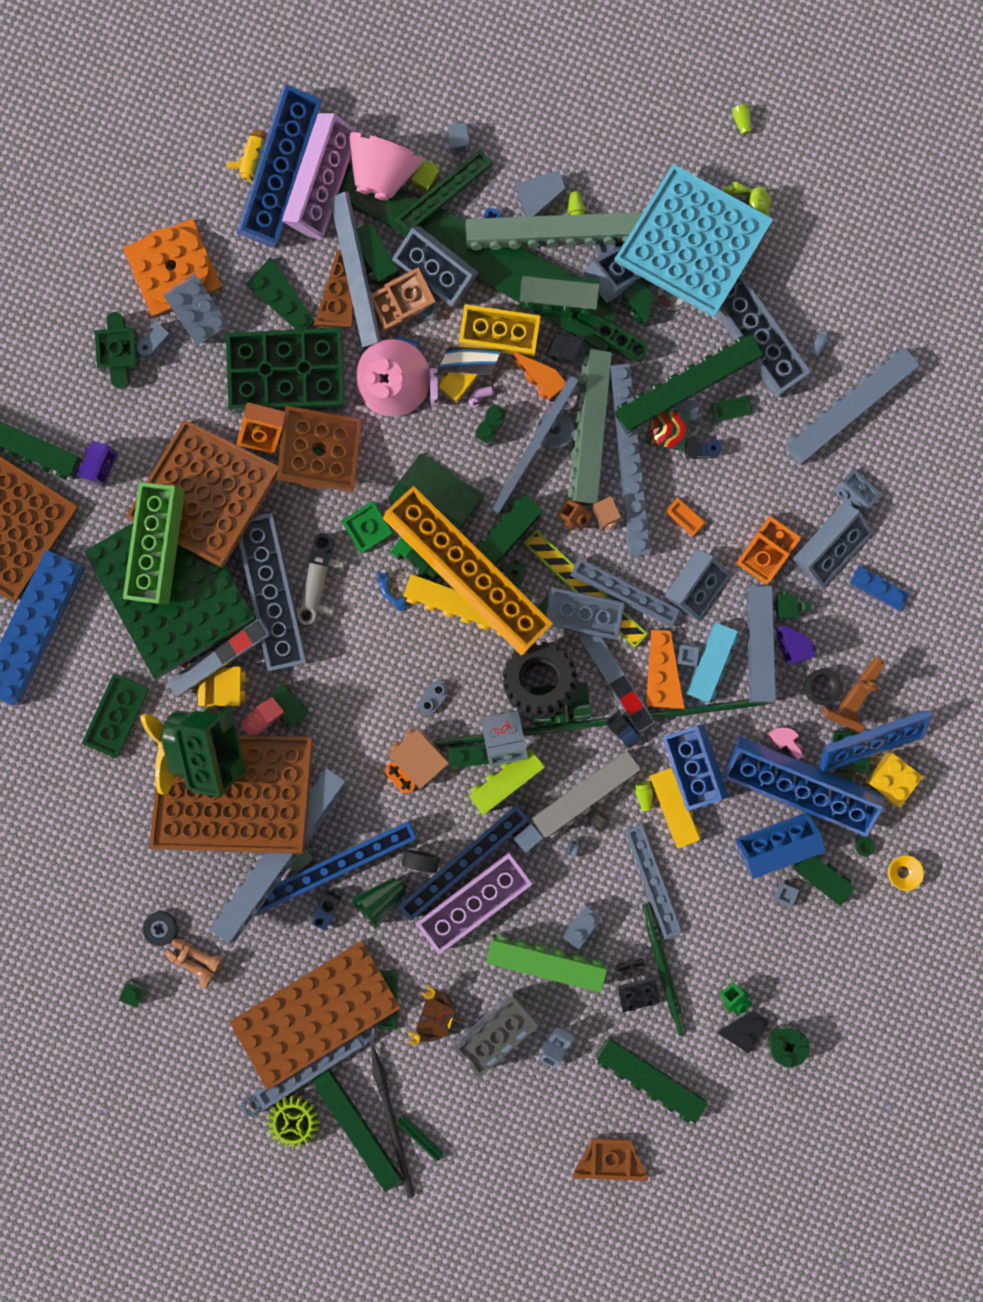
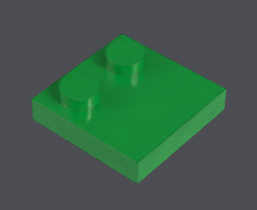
(367, 527)

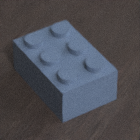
(195, 309)

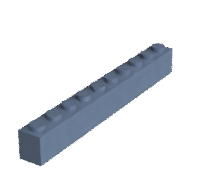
(629, 467)
(273, 866)

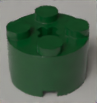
(798, 1048)

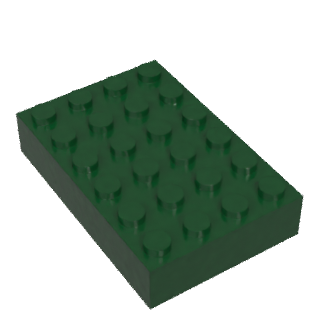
(286, 369)

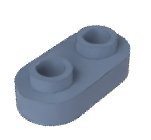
(432, 697)

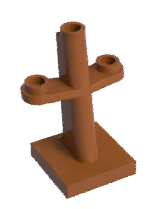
(847, 711)

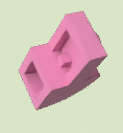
(784, 738)

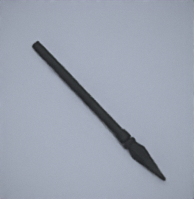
(379, 1076)

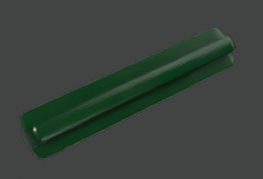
(411, 1129)

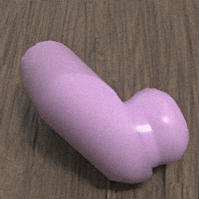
(478, 394)

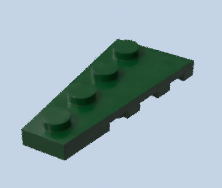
(277, 293)

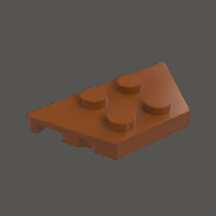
(610, 1160)

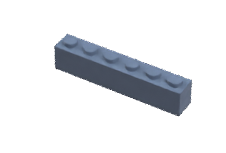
(761, 644)

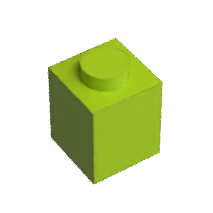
(425, 176)

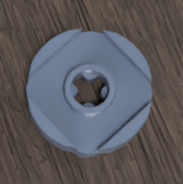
(563, 436)

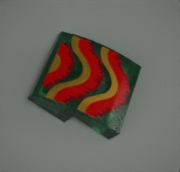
(669, 430)

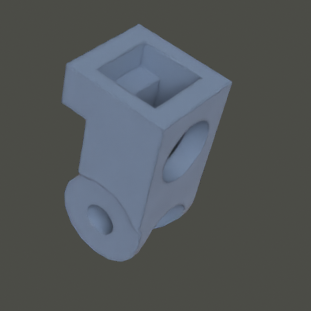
(154, 342)

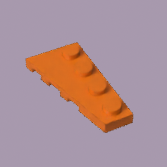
(663, 676)

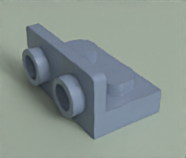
(857, 491)

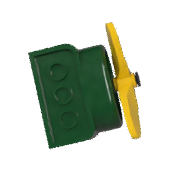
(196, 748)

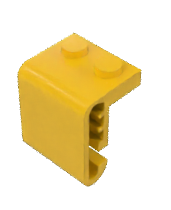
(223, 688)

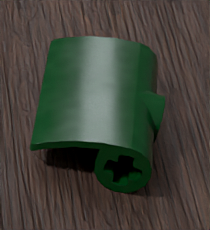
(578, 709)

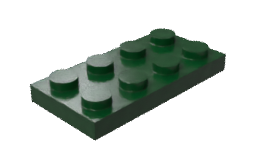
(115, 716)

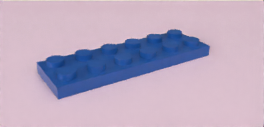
(875, 741)

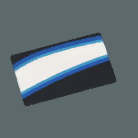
(469, 360)

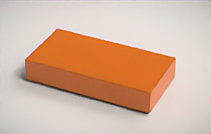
(685, 517)

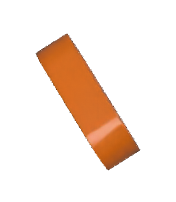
(398, 783)

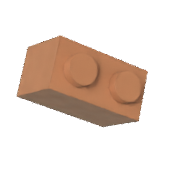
(606, 513)

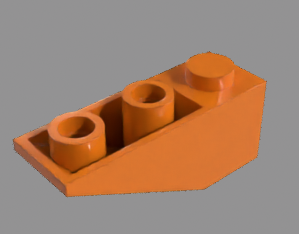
(544, 377)

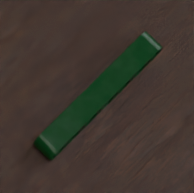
(357, 1130)

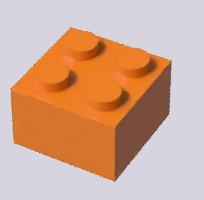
(260, 428)

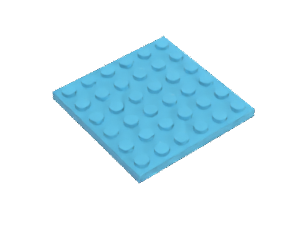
(693, 240)

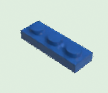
(878, 588)

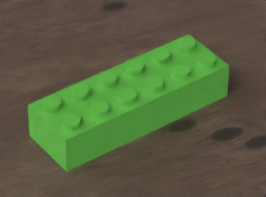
(154, 543)
(546, 963)

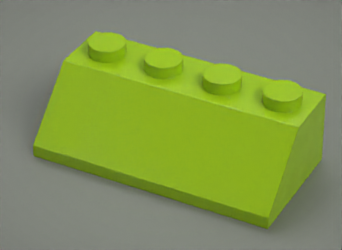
(504, 782)

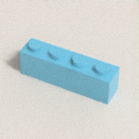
(711, 663)

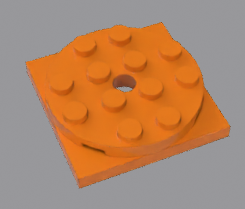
(152, 254)

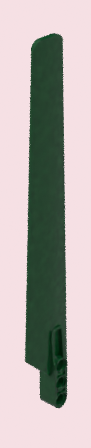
(499, 267)

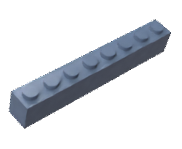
(853, 405)

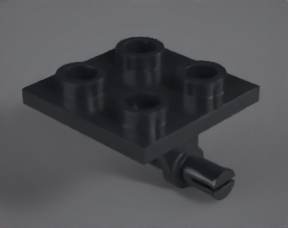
(638, 993)

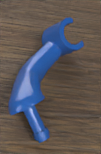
(383, 581)

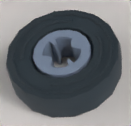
(169, 925)

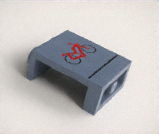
(504, 738)

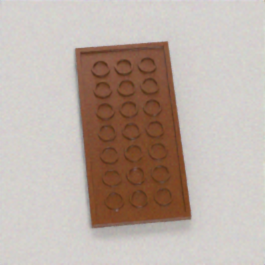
(314, 1015)

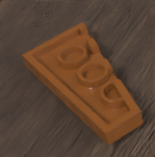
(336, 304)

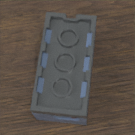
(496, 1034)

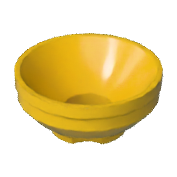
(914, 876)

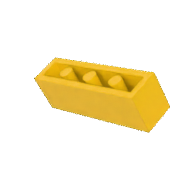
(673, 808)

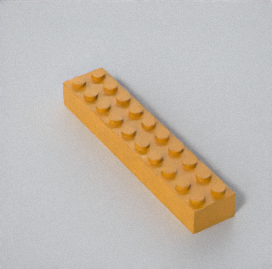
(467, 570)

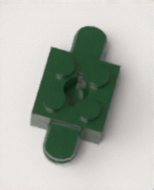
(117, 350)

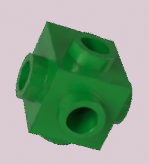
(735, 999)

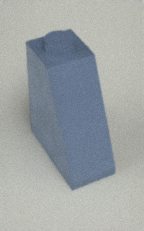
(540, 193)

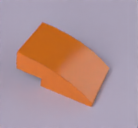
(768, 549)

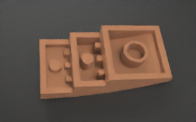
(401, 300)

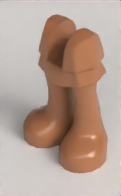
(205, 975)

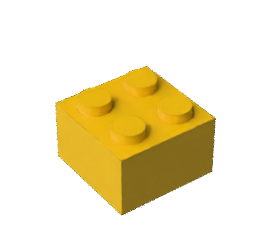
(893, 779)

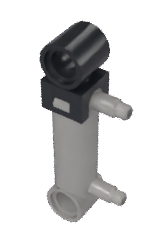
(319, 563)

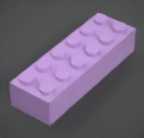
(319, 176)
(473, 903)

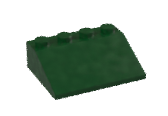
(441, 488)

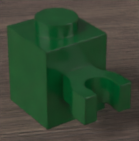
(788, 606)

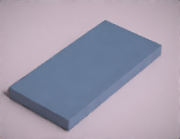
(584, 613)

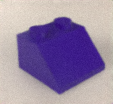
(97, 463)
(794, 645)

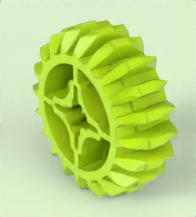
(298, 1128)

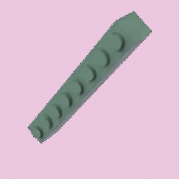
(590, 427)

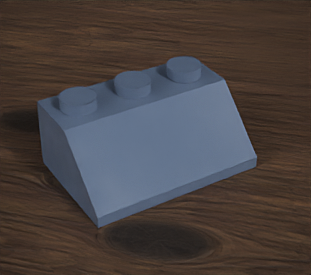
(698, 584)

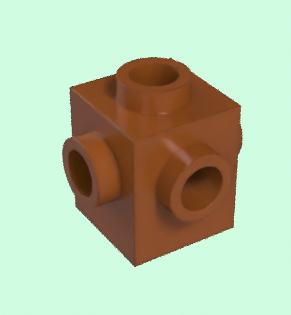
(574, 515)

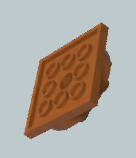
(333, 434)

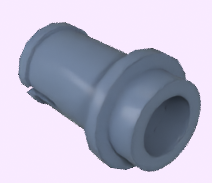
(819, 344)

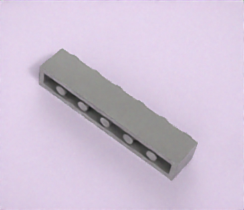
(585, 794)

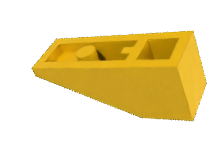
(456, 385)

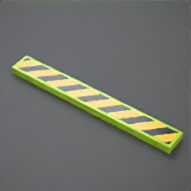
(563, 567)

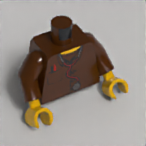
(435, 1017)

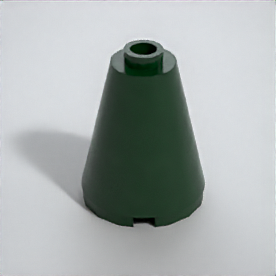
(380, 900)

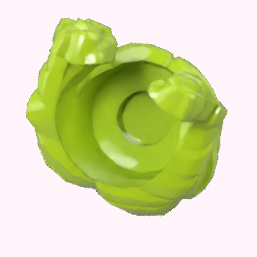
(757, 197)

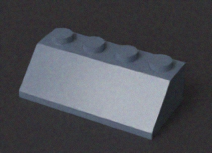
(833, 544)

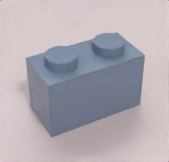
(581, 926)

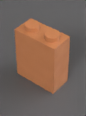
(418, 756)

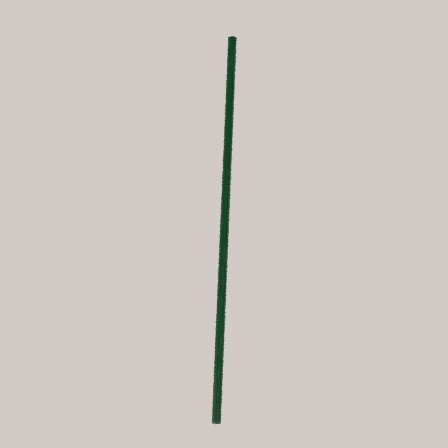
(602, 722)

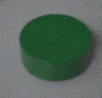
(865, 846)

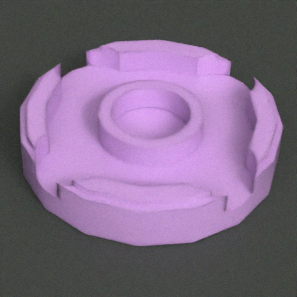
(434, 387)

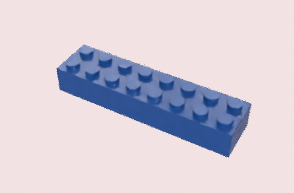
(278, 166)
(35, 623)
(803, 786)

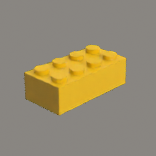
(499, 330)

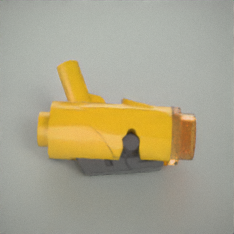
(252, 151)

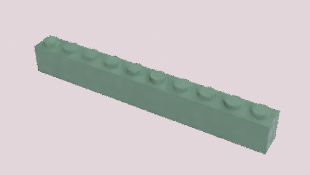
(549, 230)

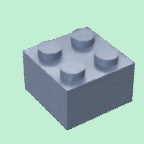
(612, 276)

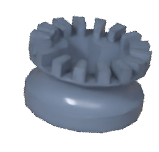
(572, 849)

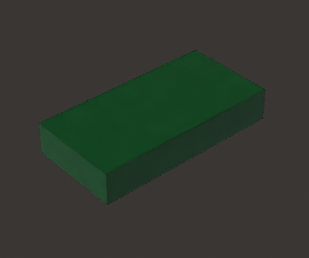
(731, 409)

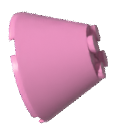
(381, 165)
(407, 378)

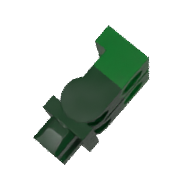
(404, 550)

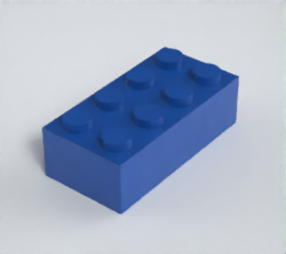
(695, 767)
(780, 845)

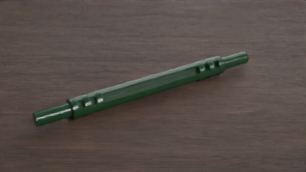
(664, 970)

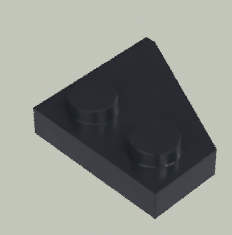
(745, 1030)

